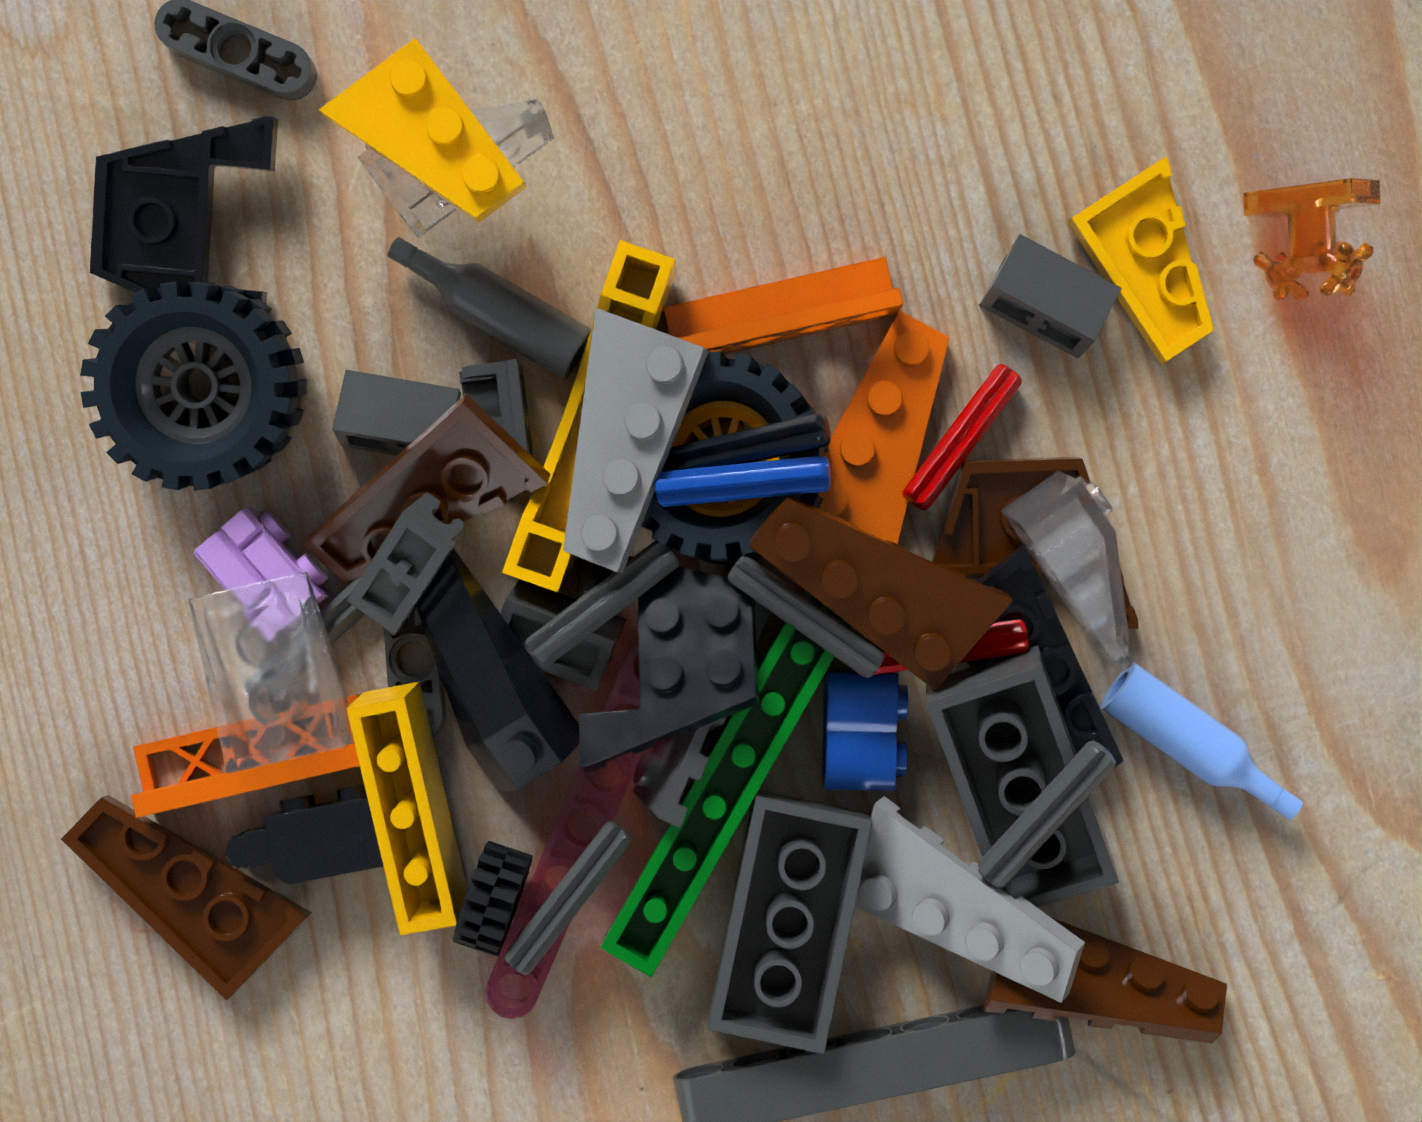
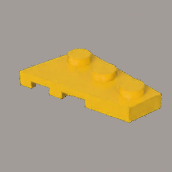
(425, 128)
(1142, 248)

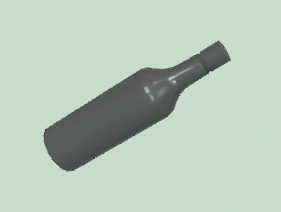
(500, 309)

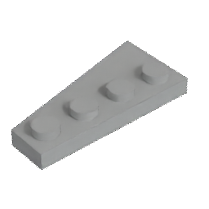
(628, 423)

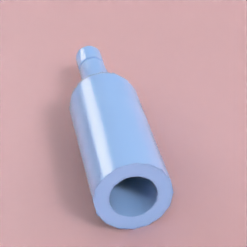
(1191, 737)

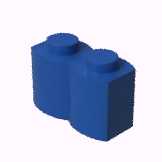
(861, 731)

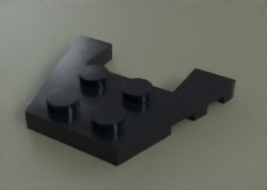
(158, 204)
(692, 662)

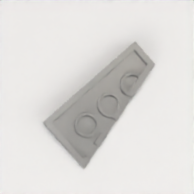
(949, 903)

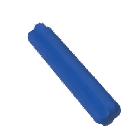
(743, 481)

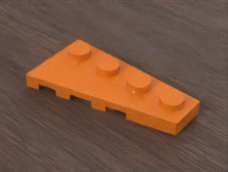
(884, 429)

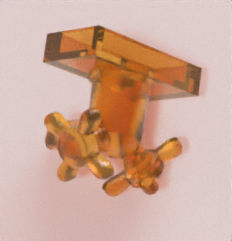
(1312, 234)

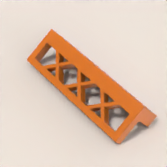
(787, 308)
(219, 783)

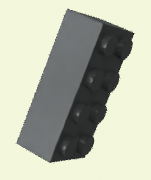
(1003, 750)
(789, 921)

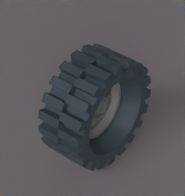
(130, 381)

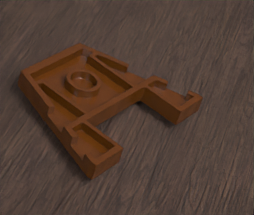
(975, 529)

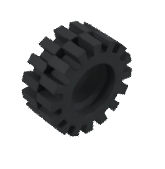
(492, 898)

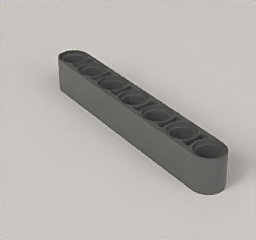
(871, 1066)

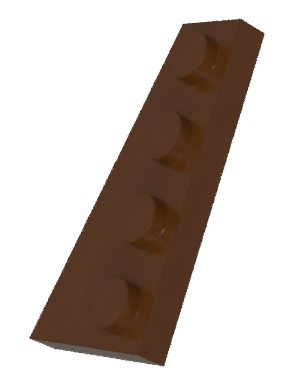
(192, 899)

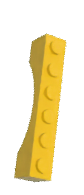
(633, 290)

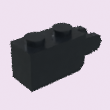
(311, 838)

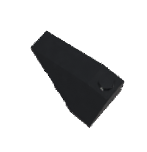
(496, 690)

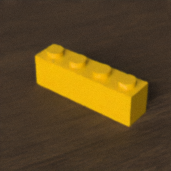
(408, 807)

